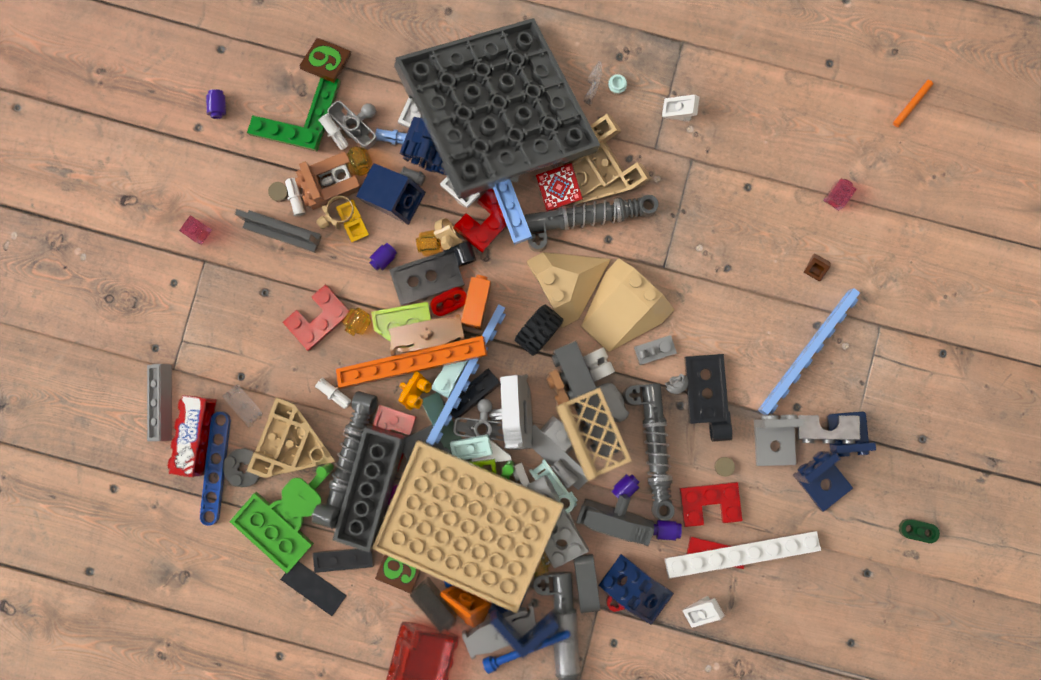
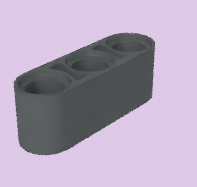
(587, 583)

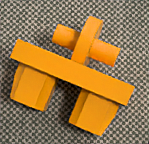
(412, 390)

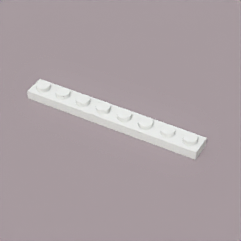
(742, 554)

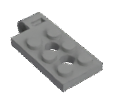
(565, 529)

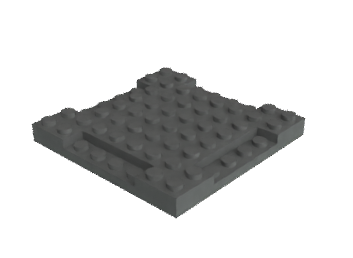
(496, 106)

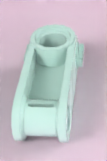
(448, 378)
(557, 485)

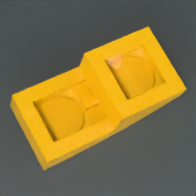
(355, 226)

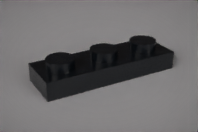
(477, 390)
(342, 560)

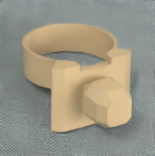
(324, 221)
(446, 234)

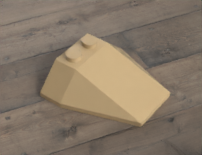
(624, 307)

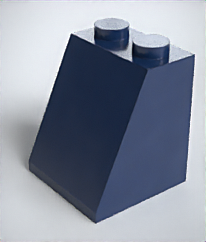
(391, 193)

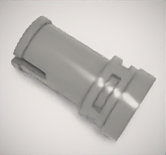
(565, 475)

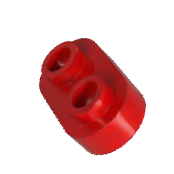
(449, 302)

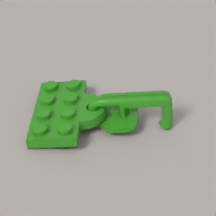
(278, 525)

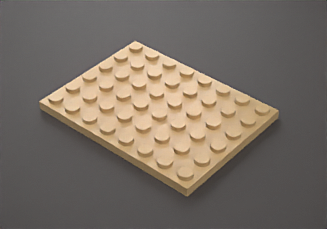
(467, 526)

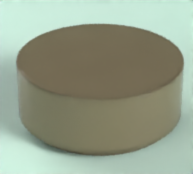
(278, 191)
(724, 466)

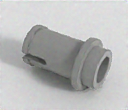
(417, 177)

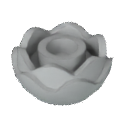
(677, 384)

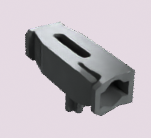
(616, 521)

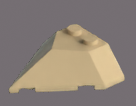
(567, 281)
(287, 443)

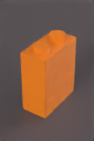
(476, 302)

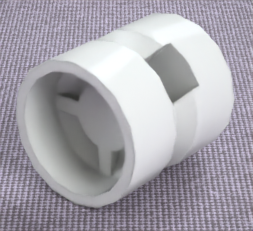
(595, 358)

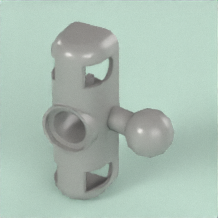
(361, 131)
(470, 427)

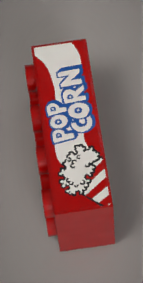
(191, 436)

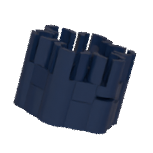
(420, 145)

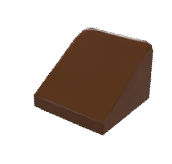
(817, 267)

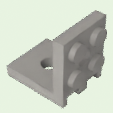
(782, 430)

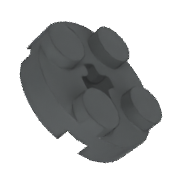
(232, 471)

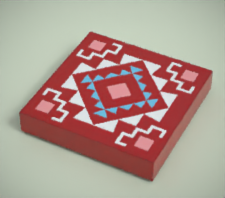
(559, 187)

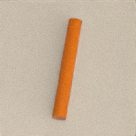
(912, 104)

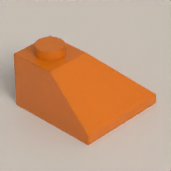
(466, 605)

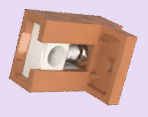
(310, 176)

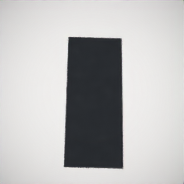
(314, 588)

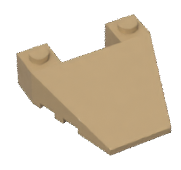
(600, 172)

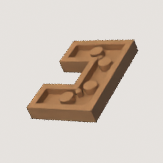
(554, 381)

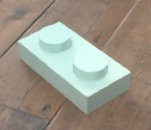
(471, 447)

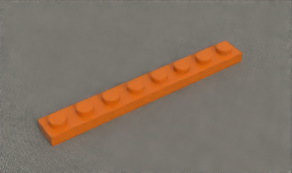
(411, 362)

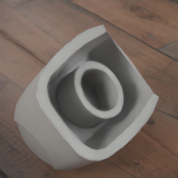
(614, 401)

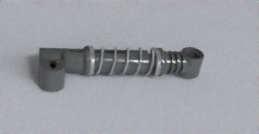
(586, 214)
(656, 444)
(328, 513)

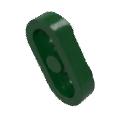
(918, 530)

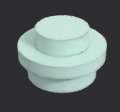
(617, 83)

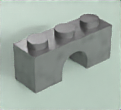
(847, 430)

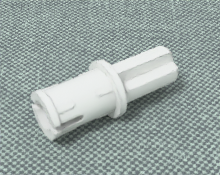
(333, 131)
(295, 197)
(333, 393)

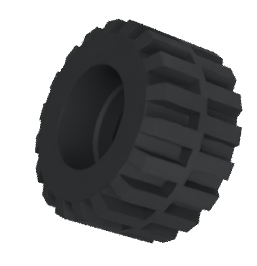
(538, 329)

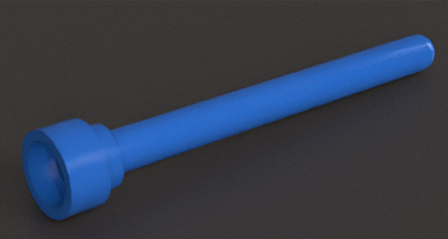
(492, 663)

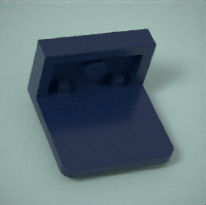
(861, 446)

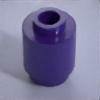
(216, 104)
(382, 257)
(626, 485)
(667, 530)

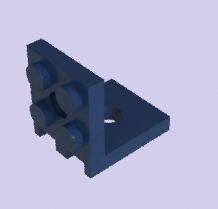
(821, 468)
(640, 593)
(529, 641)

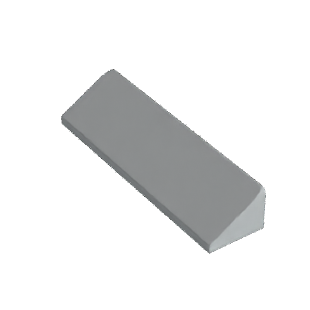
(159, 402)
(551, 453)

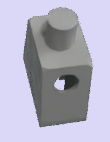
(556, 432)

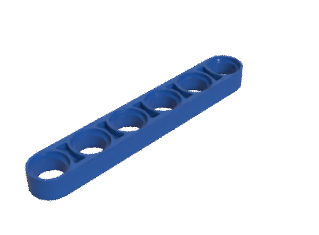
(210, 467)

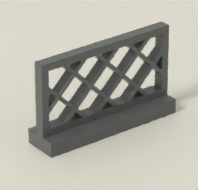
(279, 230)

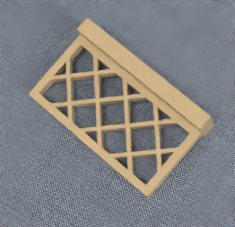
(579, 444)

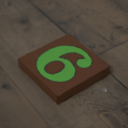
(325, 60)
(397, 574)

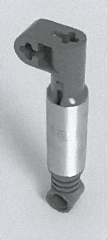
(567, 650)

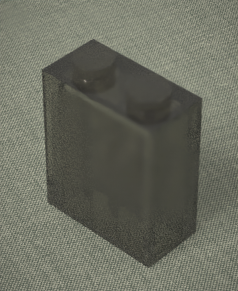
(428, 599)

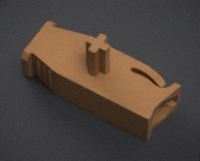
(425, 334)

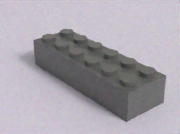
(579, 381)
(369, 487)

